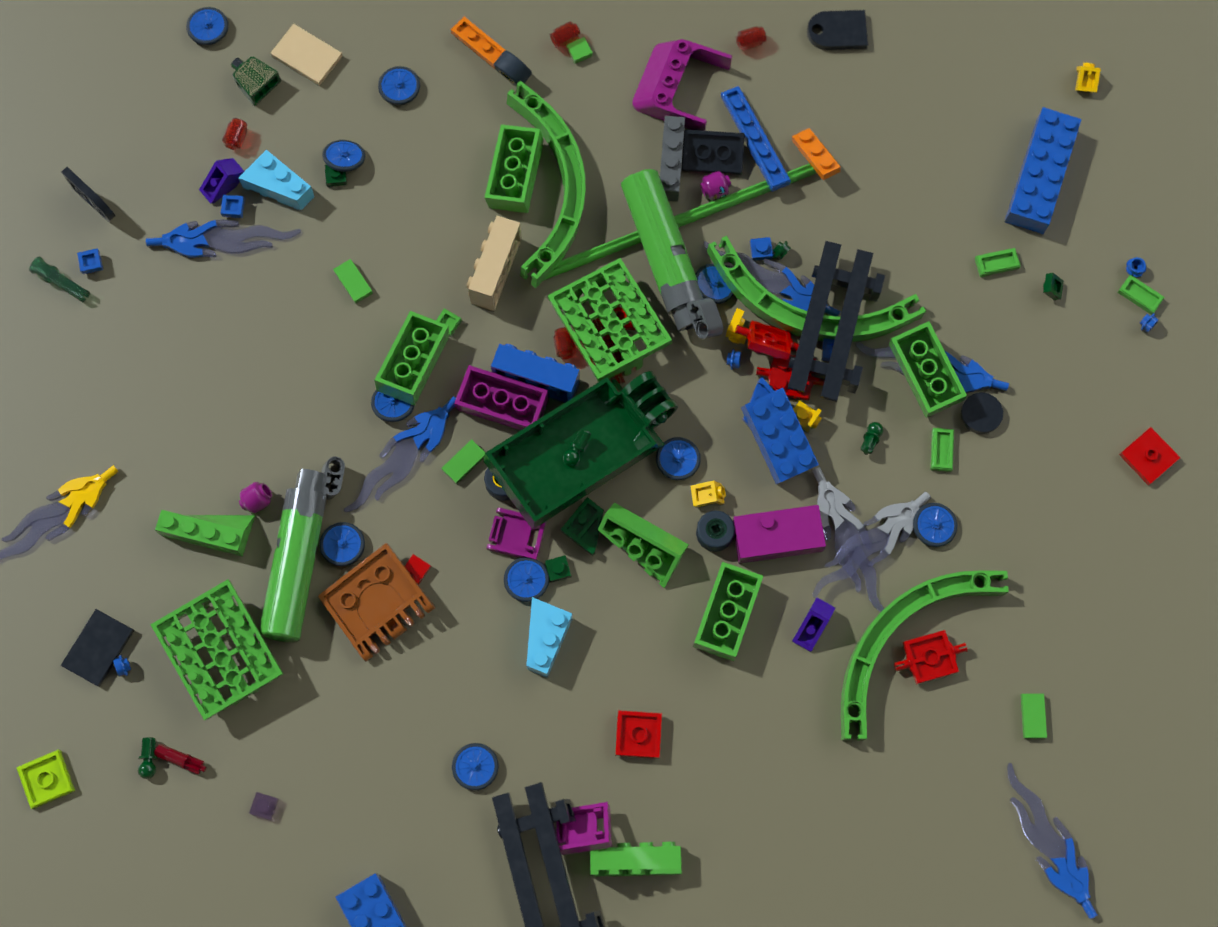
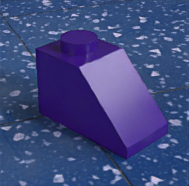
(221, 179)
(813, 624)

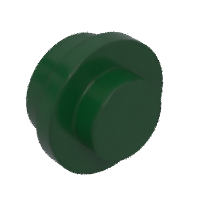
(781, 250)

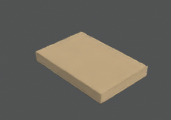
(306, 54)

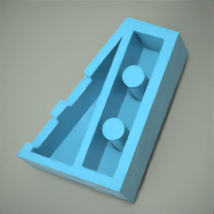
(276, 181)
(546, 635)

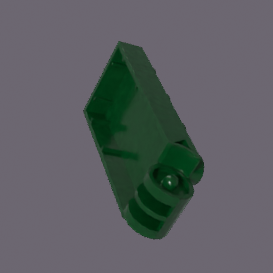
(621, 432)

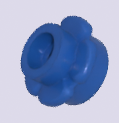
(1139, 263)
(1148, 322)
(733, 359)
(122, 666)

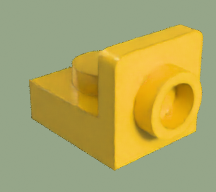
(1087, 78)
(736, 320)
(807, 416)
(708, 493)

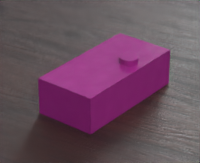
(501, 398)
(779, 534)

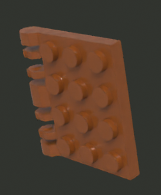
(373, 598)

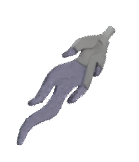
(831, 505)
(881, 539)

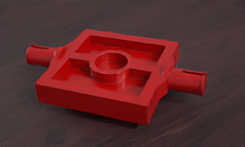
(768, 340)
(780, 375)
(930, 657)

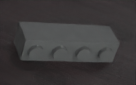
(672, 156)

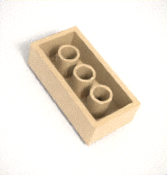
(494, 263)

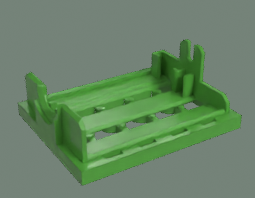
(592, 287)
(242, 636)

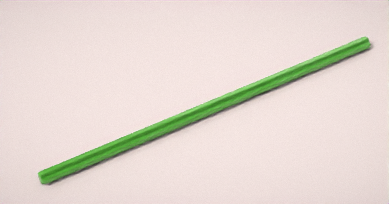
(681, 220)

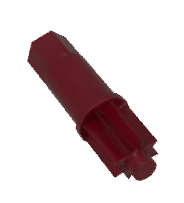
(183, 760)

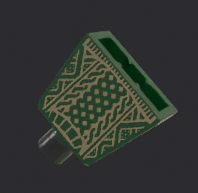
(254, 78)

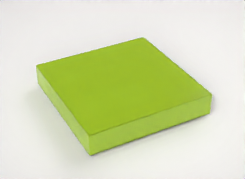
(45, 779)

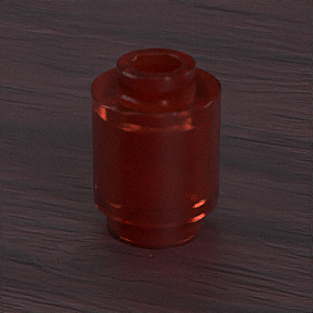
(565, 34)
(751, 38)
(235, 134)
(564, 344)

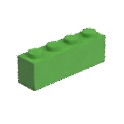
(216, 532)
(643, 542)
(636, 860)

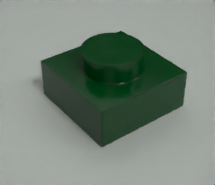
(334, 177)
(1053, 286)
(558, 568)

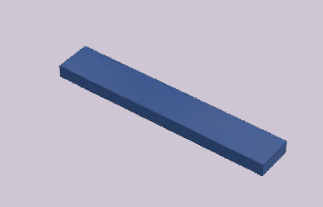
(755, 138)

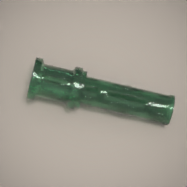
(51, 275)

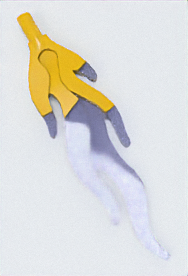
(65, 512)

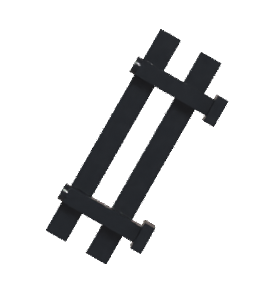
(857, 284)
(541, 820)

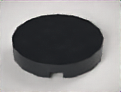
(982, 413)

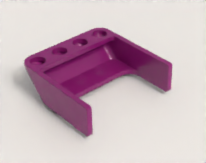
(663, 77)

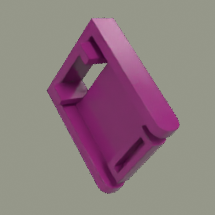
(513, 534)
(584, 833)

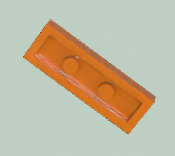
(477, 41)
(816, 154)

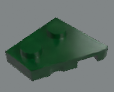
(584, 525)

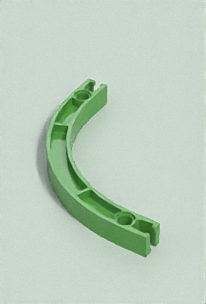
(573, 177)
(791, 318)
(876, 634)

